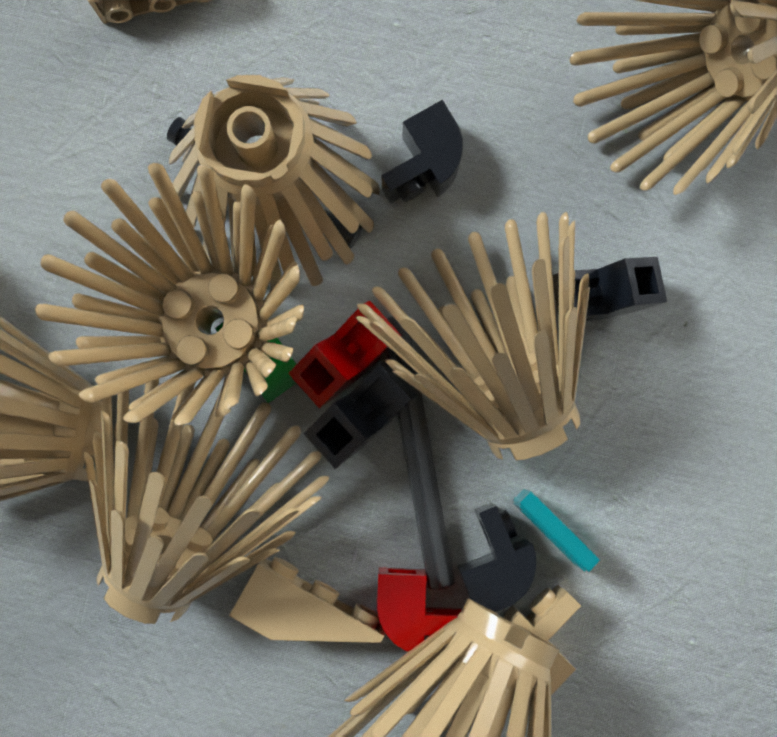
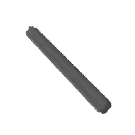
(423, 483)

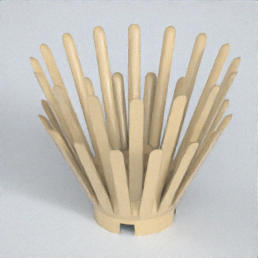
(727, 57)
(278, 166)
(177, 300)
(515, 379)
(43, 430)
(163, 548)
(484, 673)

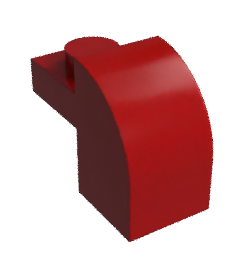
(339, 359)
(404, 609)

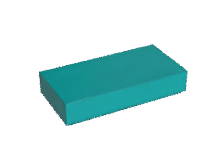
(555, 530)

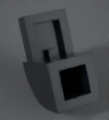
(436, 153)
(620, 287)
(360, 415)
(506, 572)

